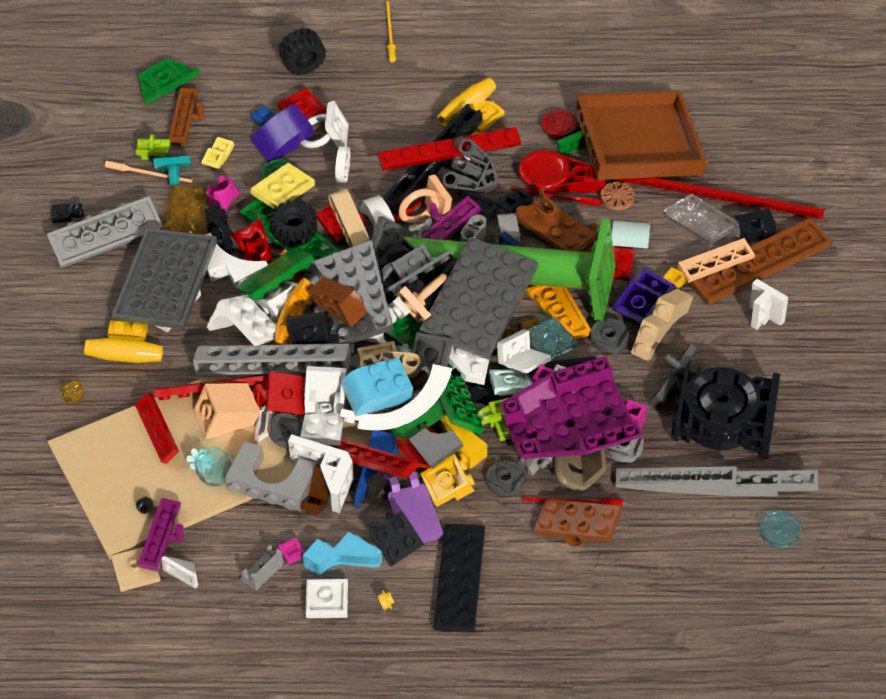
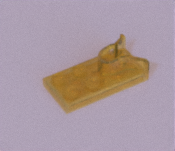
(186, 209)

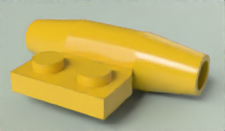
(476, 98)
(124, 344)

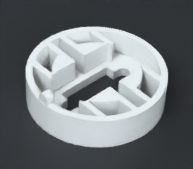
(342, 164)

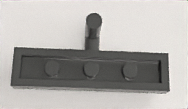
(669, 381)

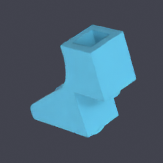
(349, 551)

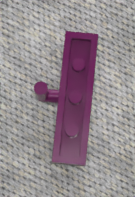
(452, 221)
(161, 534)

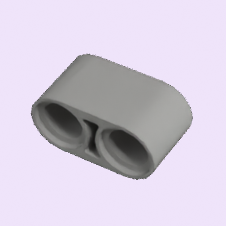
(509, 224)
(474, 228)

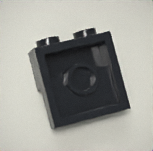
(217, 225)

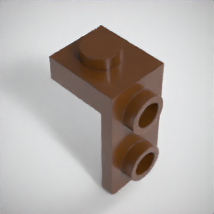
(318, 494)

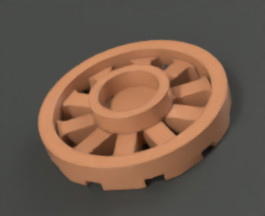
(617, 196)

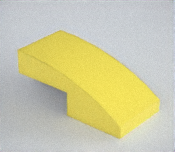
(218, 153)

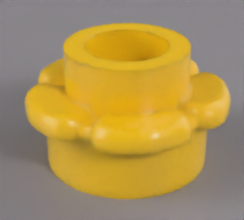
(385, 600)

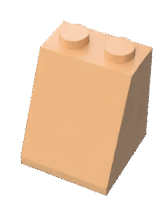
(225, 409)

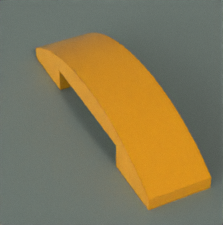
(294, 306)

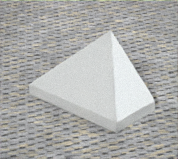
(262, 424)
(181, 569)

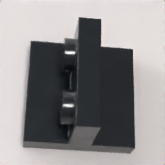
(310, 328)

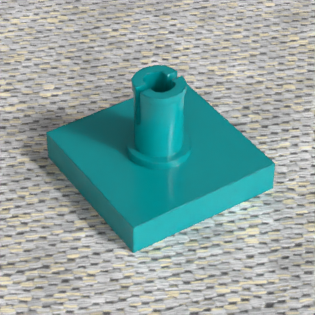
(173, 165)

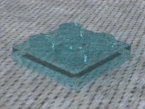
(551, 338)

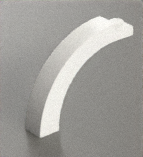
(419, 405)

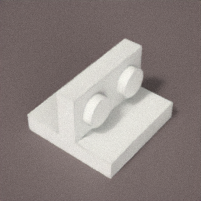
(767, 305)

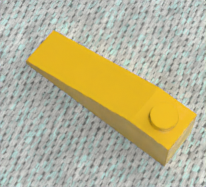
(474, 448)

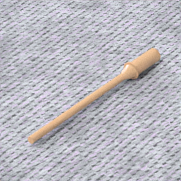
(122, 167)

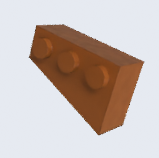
(338, 300)

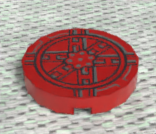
(559, 124)

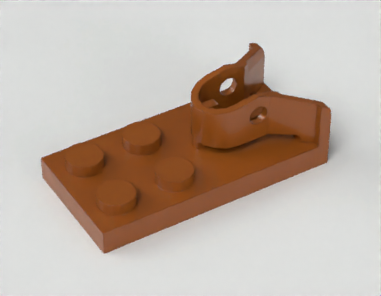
(554, 224)

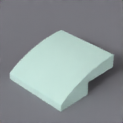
(630, 234)

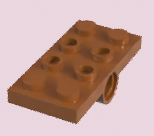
(577, 521)

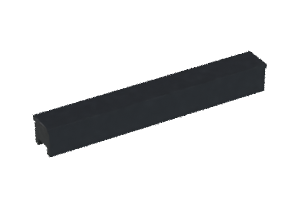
(417, 175)

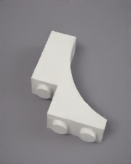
(238, 270)

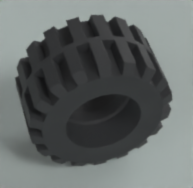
(302, 51)

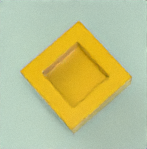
(675, 277)

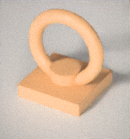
(434, 194)
(416, 302)

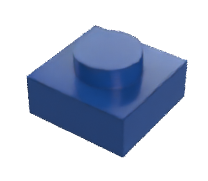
(261, 116)

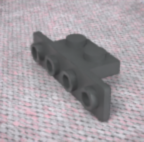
(412, 264)

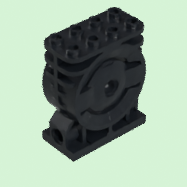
(722, 399)

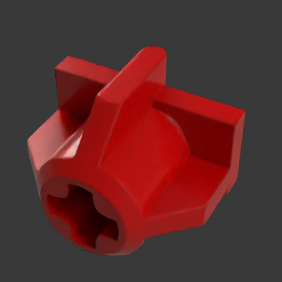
(260, 394)

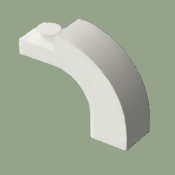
(374, 208)

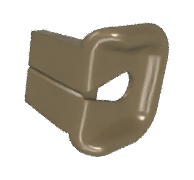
(592, 467)

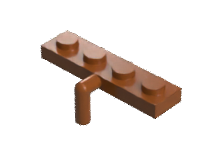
(184, 115)

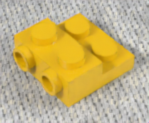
(448, 480)

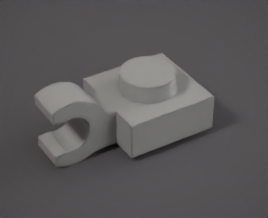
(420, 227)

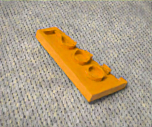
(559, 304)

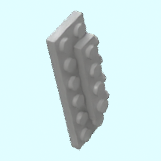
(103, 231)

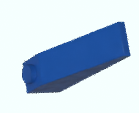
(381, 441)

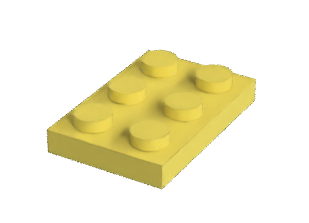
(282, 186)

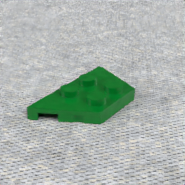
(164, 78)

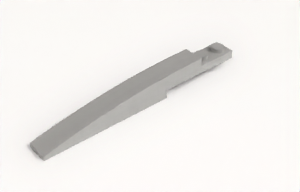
(716, 480)

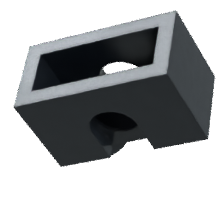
(764, 227)

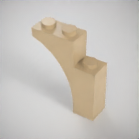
(653, 328)

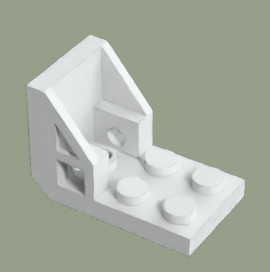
(275, 299)
(323, 405)
(334, 464)

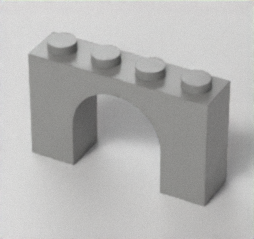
(287, 493)

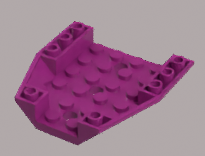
(566, 397)

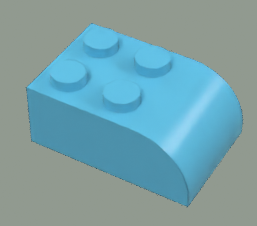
(377, 386)

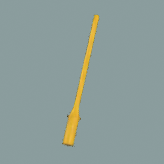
(391, 47)

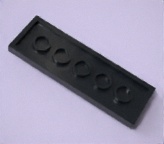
(459, 578)

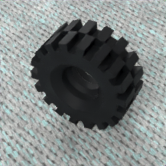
(292, 213)

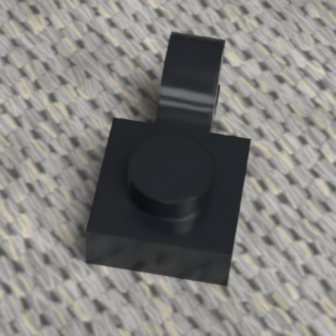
(65, 212)

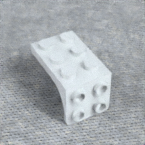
(246, 317)

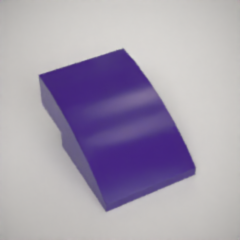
(282, 133)
(642, 295)

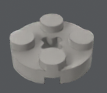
(626, 453)

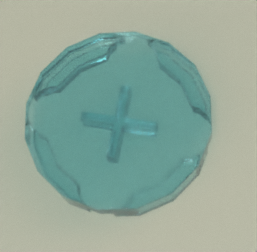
(213, 466)
(780, 529)

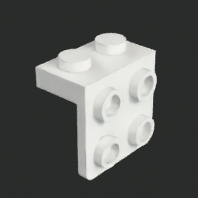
(516, 353)

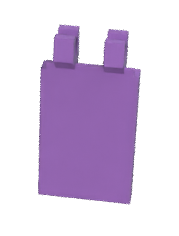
(416, 506)

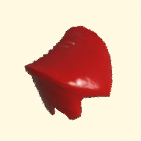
(249, 234)
(258, 251)

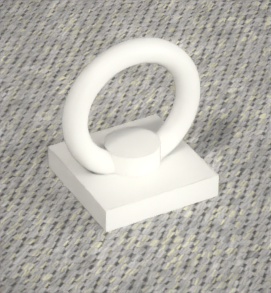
(335, 126)

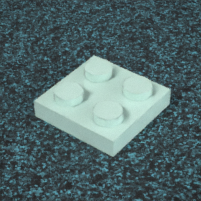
(508, 381)

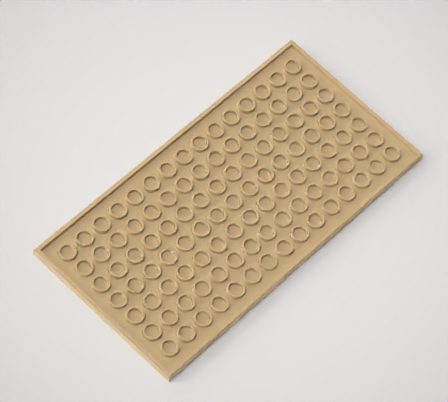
(116, 465)

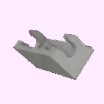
(263, 569)

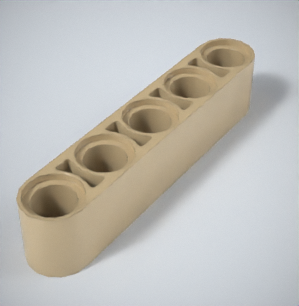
(348, 218)

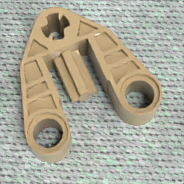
(405, 358)

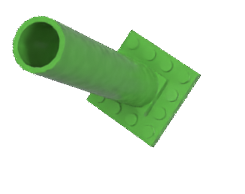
(556, 267)

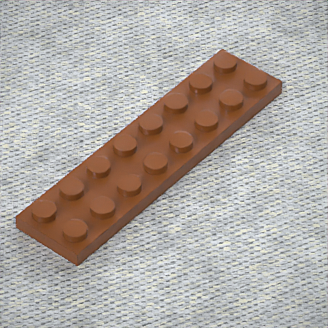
(770, 257)

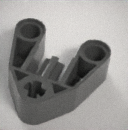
(479, 181)

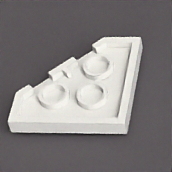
(470, 366)

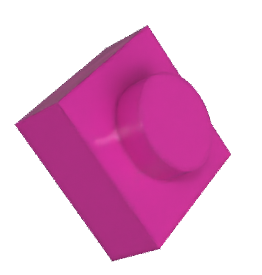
(291, 551)

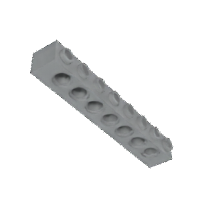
(269, 358)

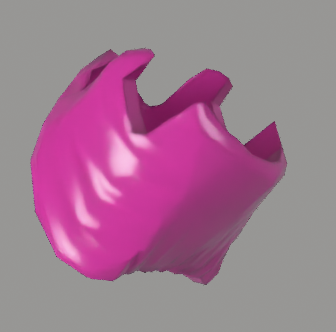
(223, 193)

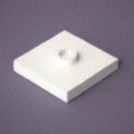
(327, 598)

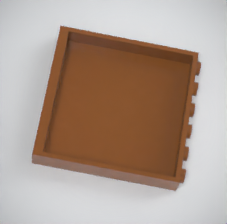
(640, 135)

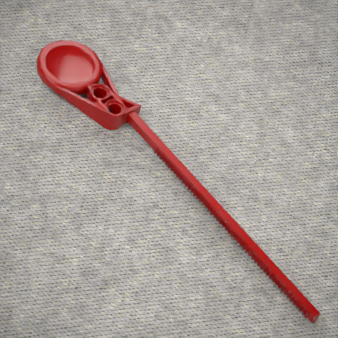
(552, 172)

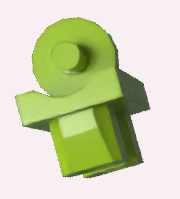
(152, 147)

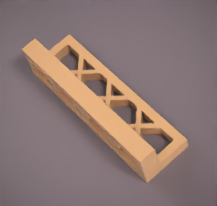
(701, 262)

